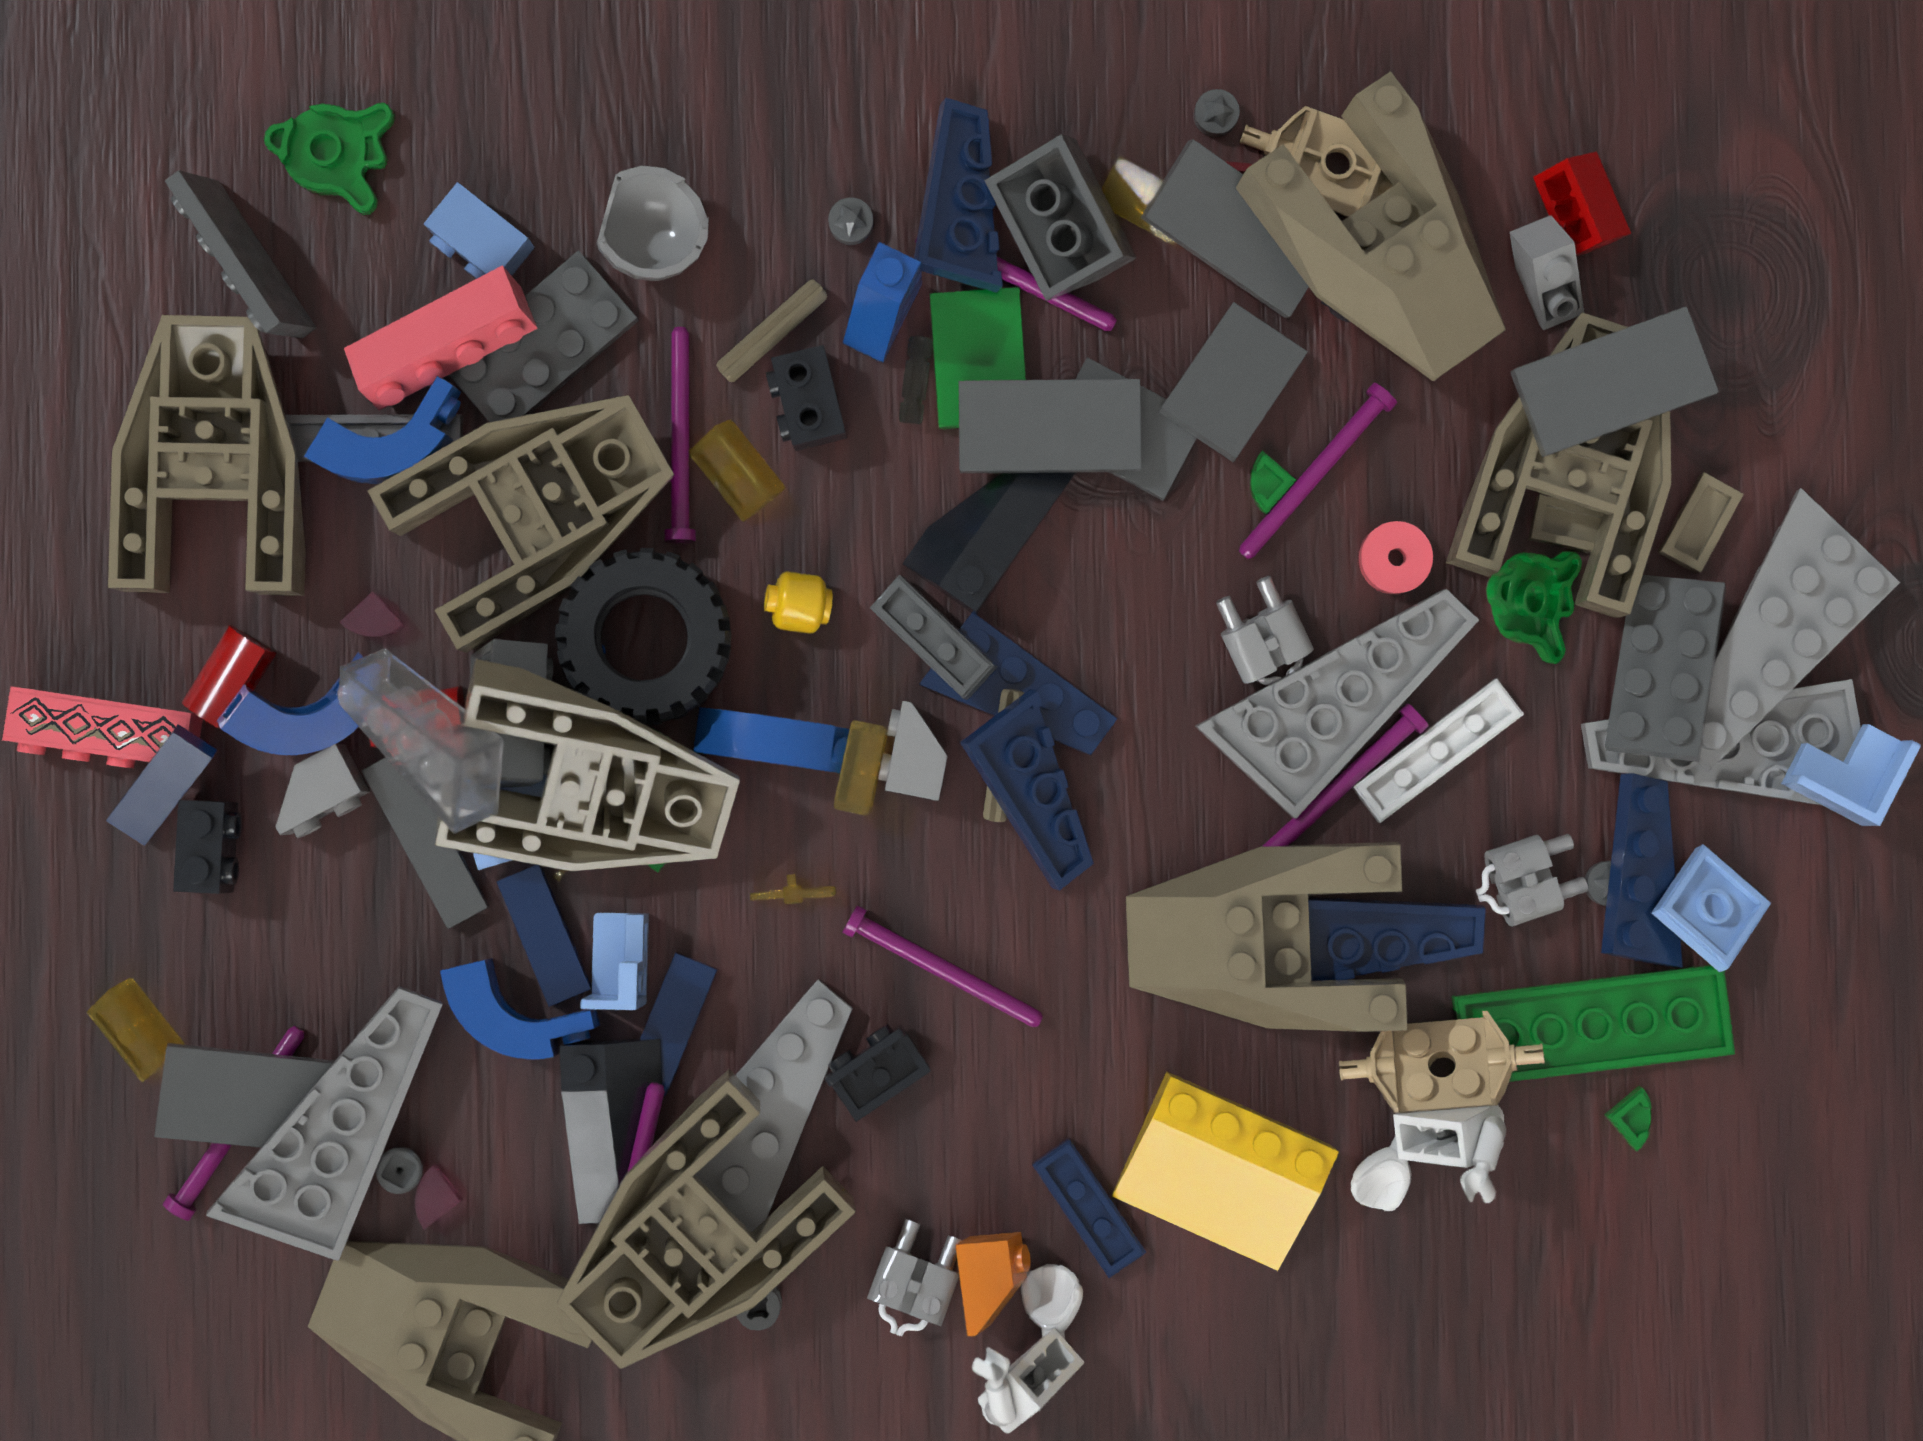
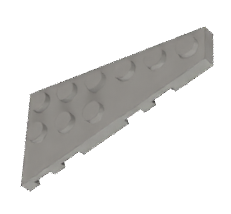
(1794, 613)
(1319, 716)
(1758, 763)
(786, 1081)
(323, 1156)

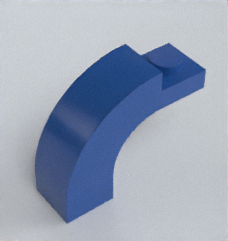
(381, 458)
(287, 729)
(770, 739)
(488, 1018)

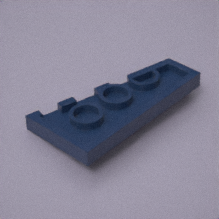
(1066, 710)
(1023, 774)
(1641, 874)

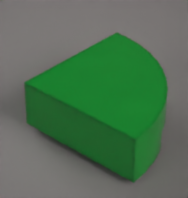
(1268, 482)
(1632, 1117)

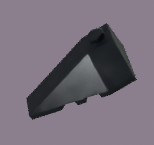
(984, 534)
(602, 1110)

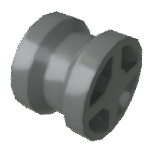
(758, 1321)

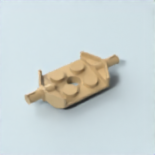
(1309, 139)
(1404, 1058)

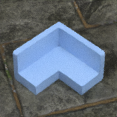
(1863, 783)
(619, 962)

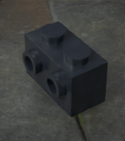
(807, 398)
(206, 847)

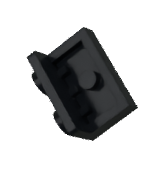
(876, 1072)

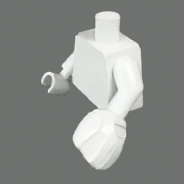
(1436, 1137)
(1021, 1389)

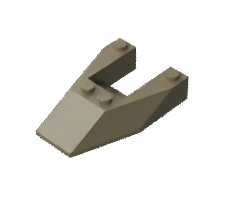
(1400, 262)
(205, 430)
(1613, 474)
(553, 491)
(611, 787)
(1241, 938)
(674, 1254)
(428, 1324)

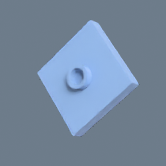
(1711, 908)

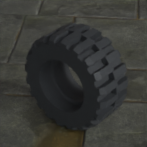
(651, 575)

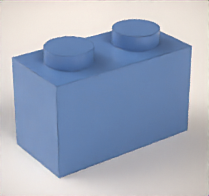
(476, 234)

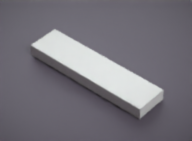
(1437, 750)

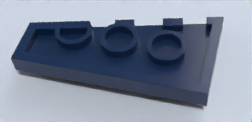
(957, 211)
(1382, 936)

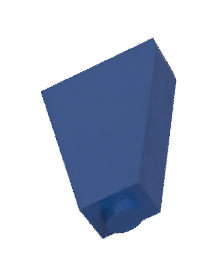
(882, 301)

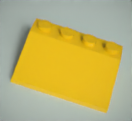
(1224, 1171)

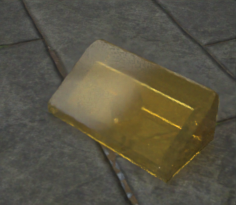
(1130, 192)
(736, 469)
(861, 768)
(134, 1027)

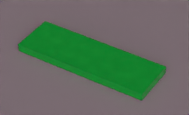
(1611, 1020)

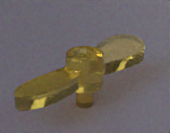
(794, 893)

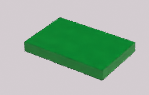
(974, 340)

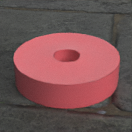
(1416, 557)

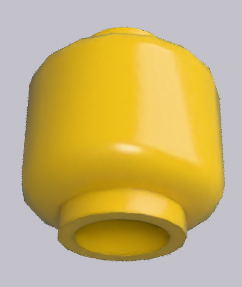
(798, 602)

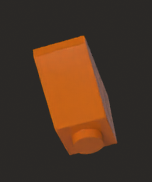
(990, 1274)

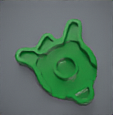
(333, 149)
(1532, 597)

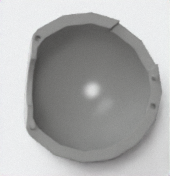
(652, 224)

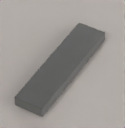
(415, 824)

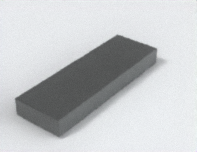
(933, 637)

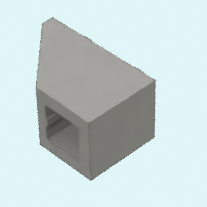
(1548, 271)
(916, 758)
(319, 787)

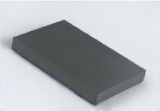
(1233, 382)
(1162, 441)

